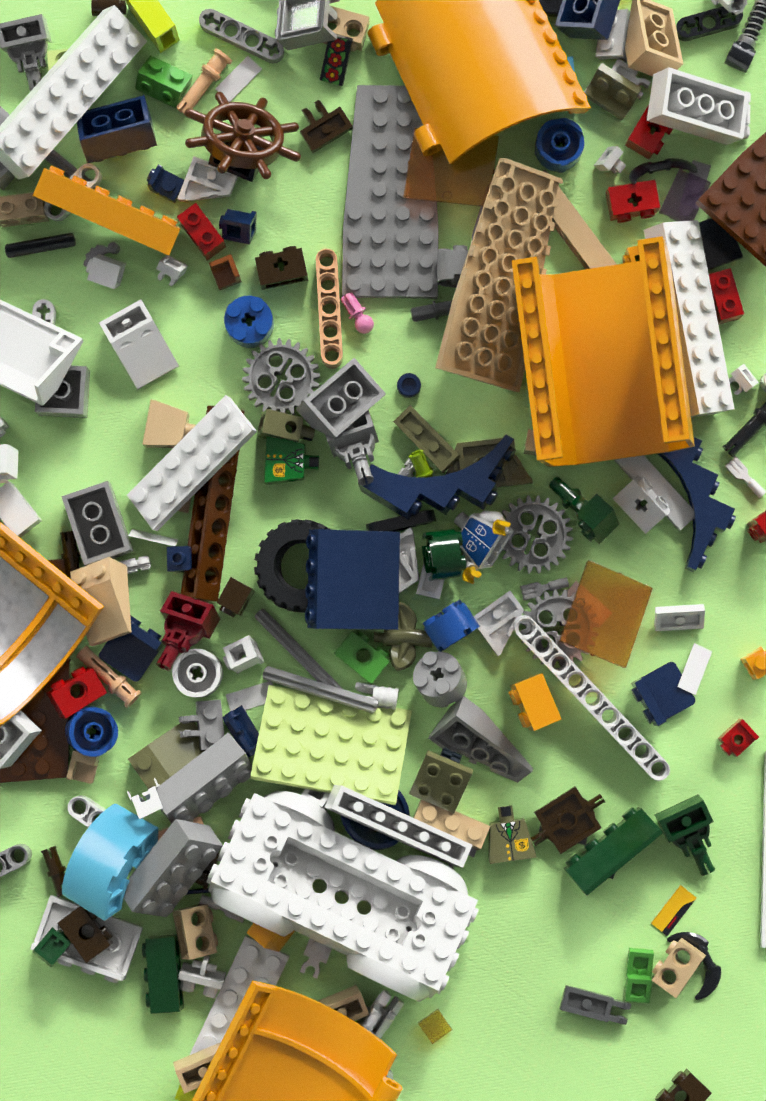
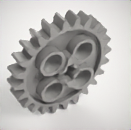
(261, 368)
(553, 542)
(555, 606)

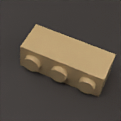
(455, 823)

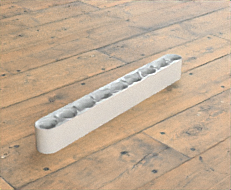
(596, 708)

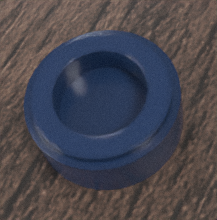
(408, 385)

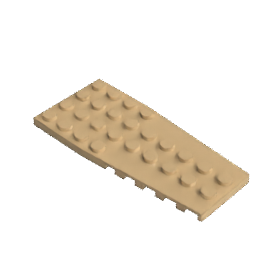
(483, 320)

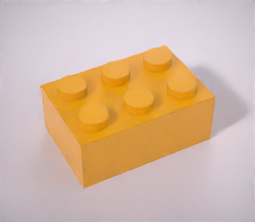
(534, 702)

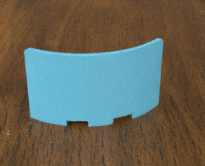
(104, 859)

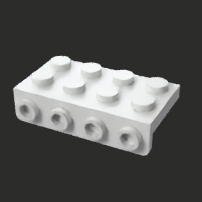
(112, 961)

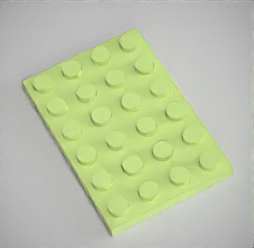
(326, 744)

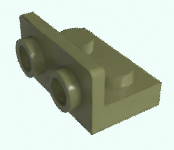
(612, 91)

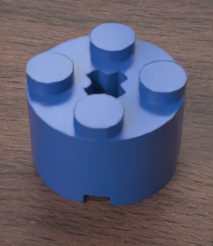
(554, 132)
(236, 316)
(450, 627)
(97, 743)

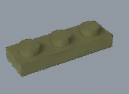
(426, 439)

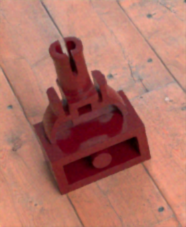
(184, 626)

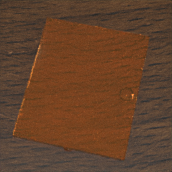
(456, 183)
(606, 614)

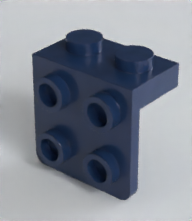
(132, 652)
(661, 695)

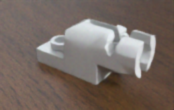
(379, 1015)

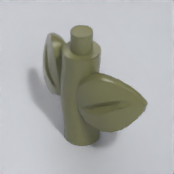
(402, 641)

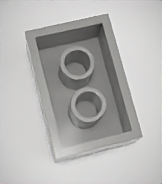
(97, 523)

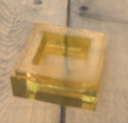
(435, 1026)

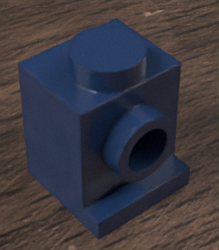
(238, 226)

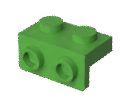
(162, 81)

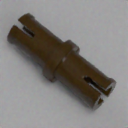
(70, 552)
(55, 869)

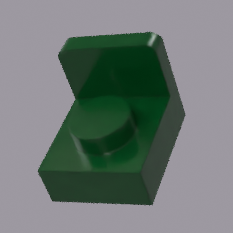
(52, 946)

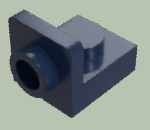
(164, 183)
(179, 559)

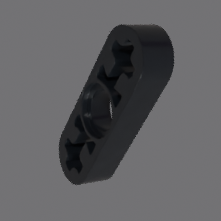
(727, 24)
(400, 523)

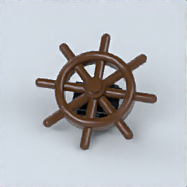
(240, 145)

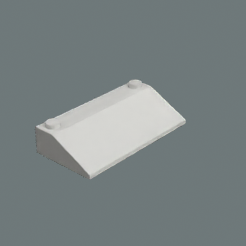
(33, 354)

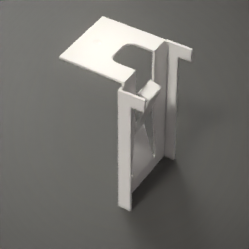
(147, 807)

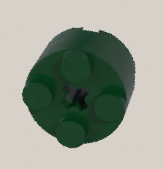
(443, 554)

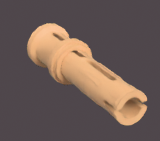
(210, 73)
(117, 684)

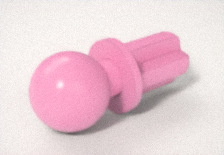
(363, 323)

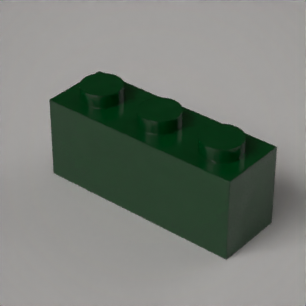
(162, 974)

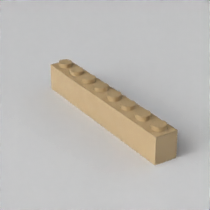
(192, 1068)

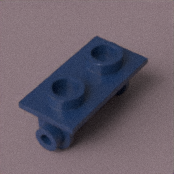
(242, 729)

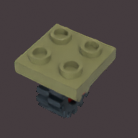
(441, 779)

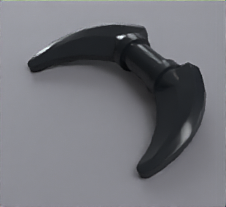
(667, 164)
(713, 971)

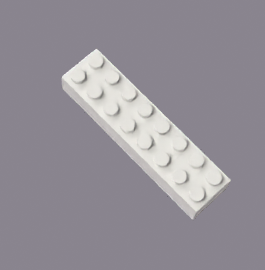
(67, 91)
(697, 318)

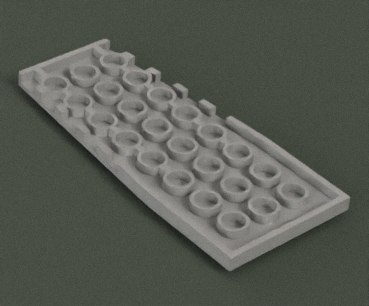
(386, 238)

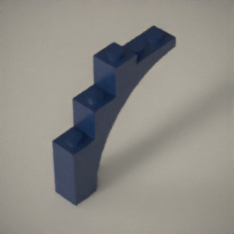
(473, 483)
(708, 512)

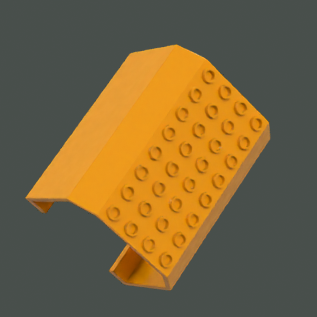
(604, 359)

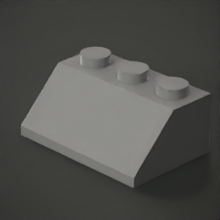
(341, 400)

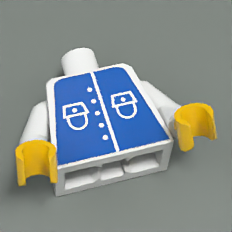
(483, 540)

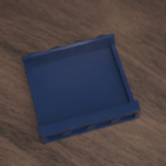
(352, 579)

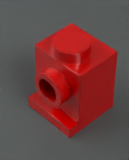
(740, 728)

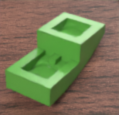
(639, 975)

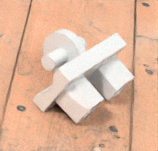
(203, 974)

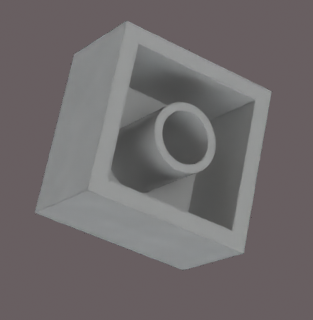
(71, 396)

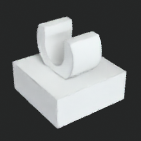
(610, 160)
(172, 268)
(743, 378)

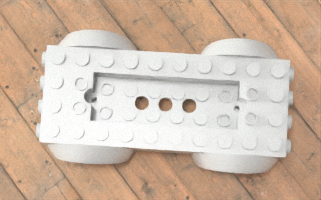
(414, 901)

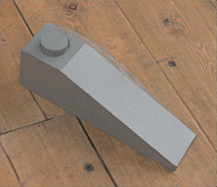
(473, 734)

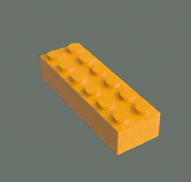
(107, 211)

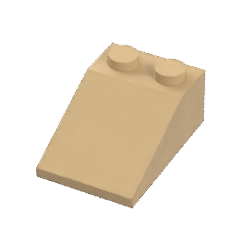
(652, 38)
(107, 584)

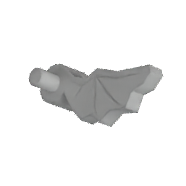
(100, 249)

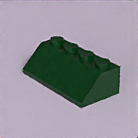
(612, 850)

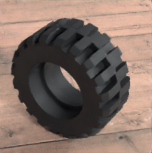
(270, 561)

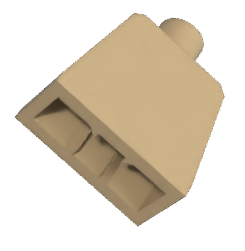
(165, 426)

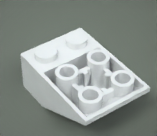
(139, 344)

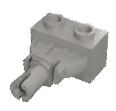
(26, 42)
(354, 445)

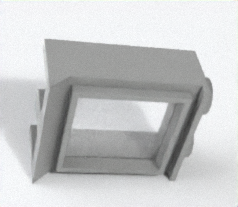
(304, 22)

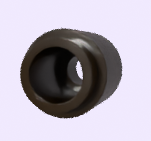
(98, 6)

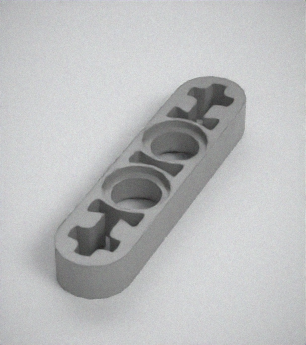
(243, 33)

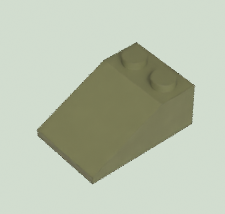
(166, 755)

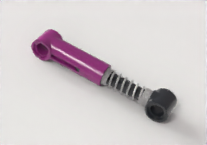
(743, 49)

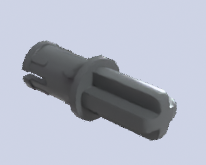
(431, 311)

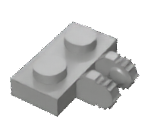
(209, 723)

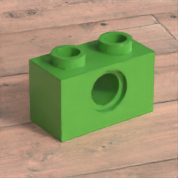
(347, 653)

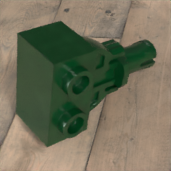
(595, 516)
(687, 826)

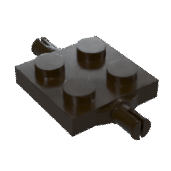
(567, 819)

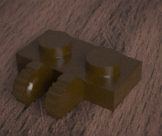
(326, 129)

